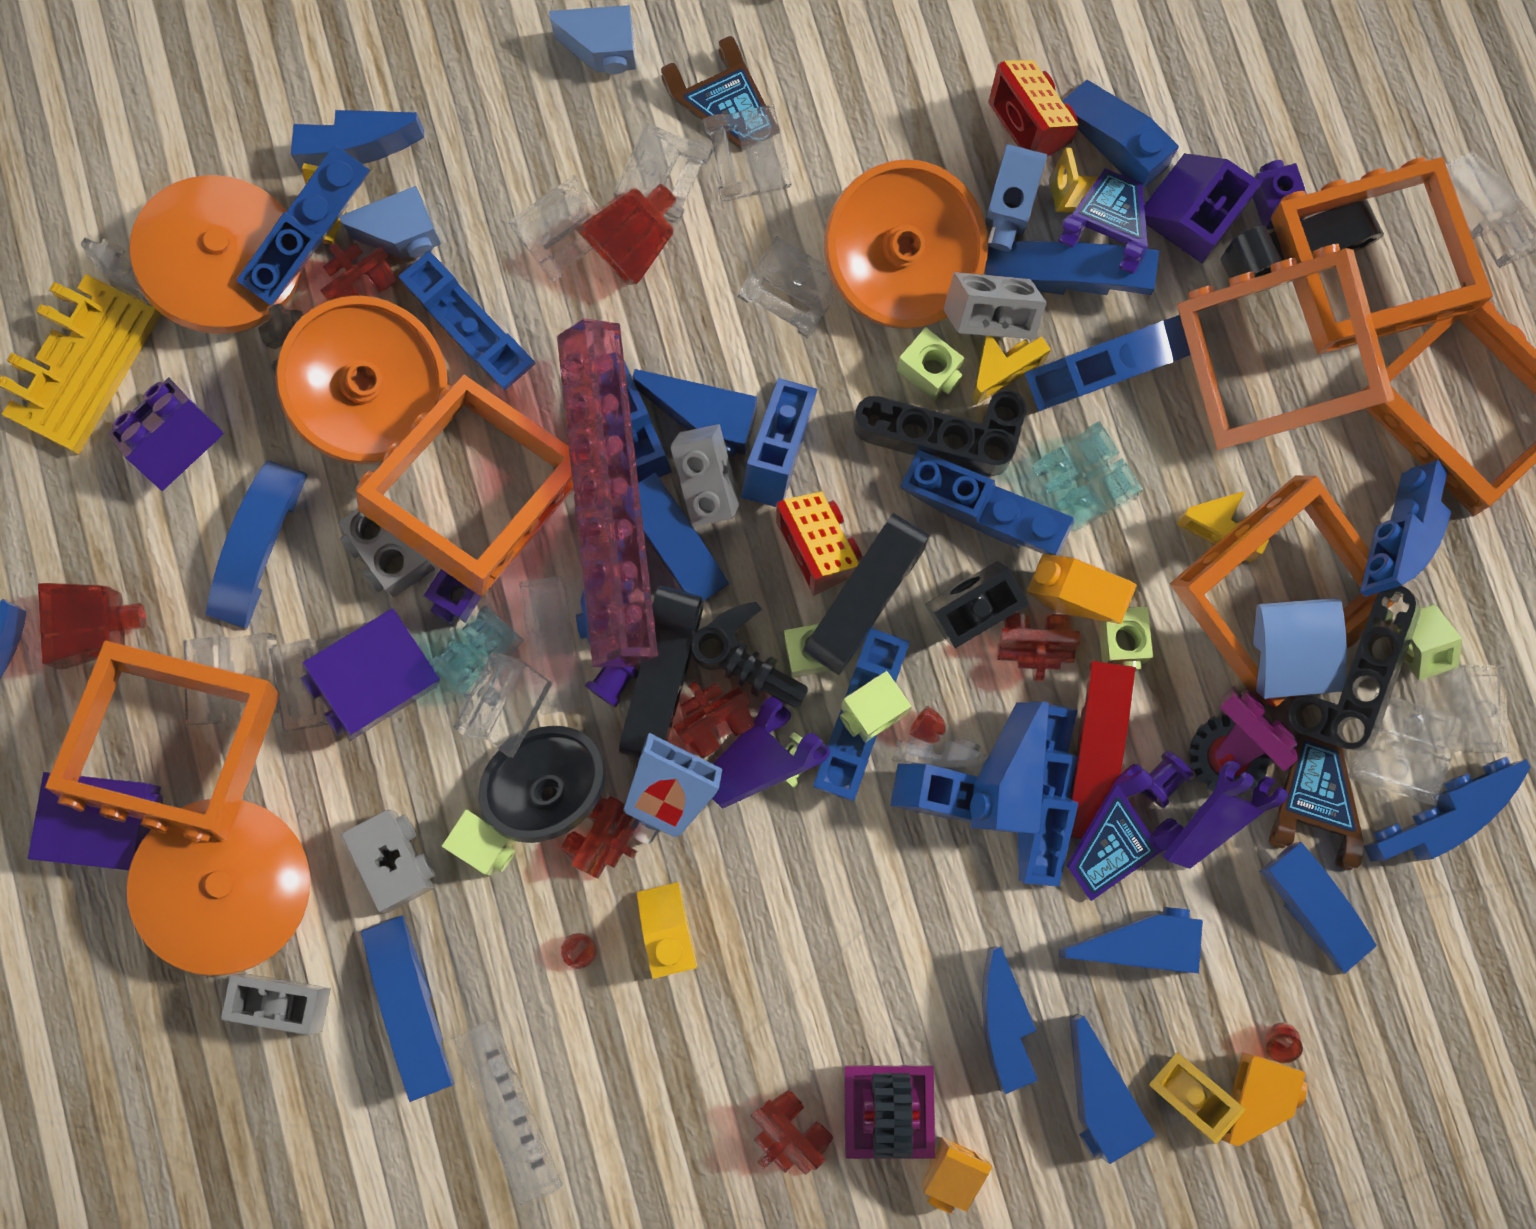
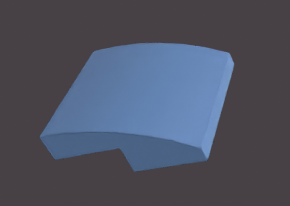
(1300, 647)

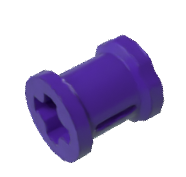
(611, 683)
(1167, 778)

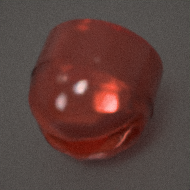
(928, 726)
(586, 957)
(1279, 1048)

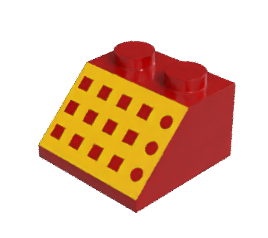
(1031, 108)
(817, 540)

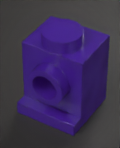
(1269, 194)
(441, 593)

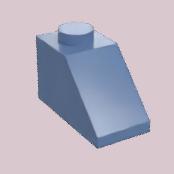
(598, 36)
(394, 223)

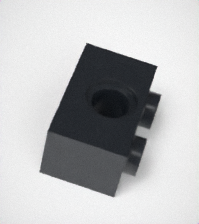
(976, 604)

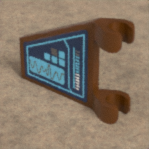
(720, 94)
(1320, 798)

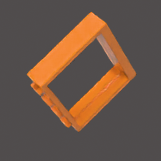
(1283, 273)
(1474, 289)
(1426, 444)
(1294, 496)
(473, 573)
(236, 771)

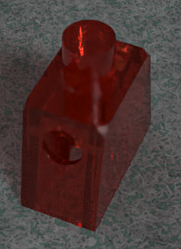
(630, 231)
(80, 619)

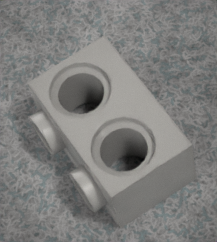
(994, 305)
(379, 552)

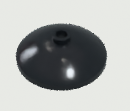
(547, 764)

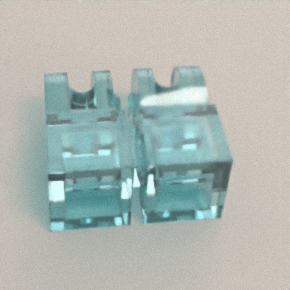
(1090, 458)
(462, 663)

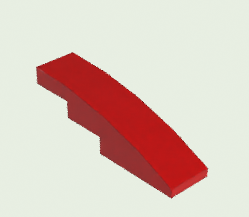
(1100, 739)

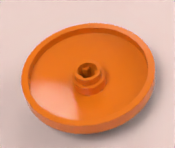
(901, 239)
(194, 247)
(358, 377)
(219, 901)

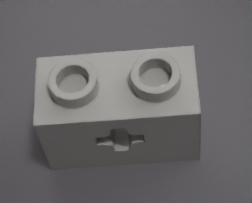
(705, 475)
(369, 849)
(275, 1004)

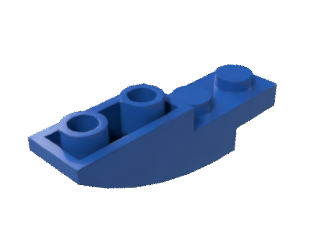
(303, 225)
(1108, 363)
(986, 507)
(1413, 534)
(1458, 815)

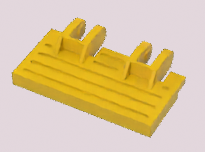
(83, 366)

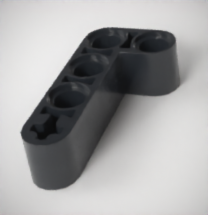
(1348, 225)
(938, 425)
(866, 593)
(1363, 667)
(662, 678)

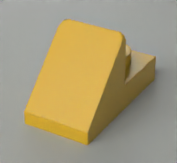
(999, 371)
(1213, 520)
(1197, 1098)

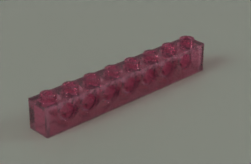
(606, 495)

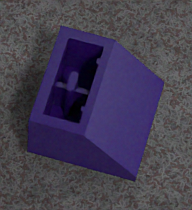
(1199, 202)
(164, 433)

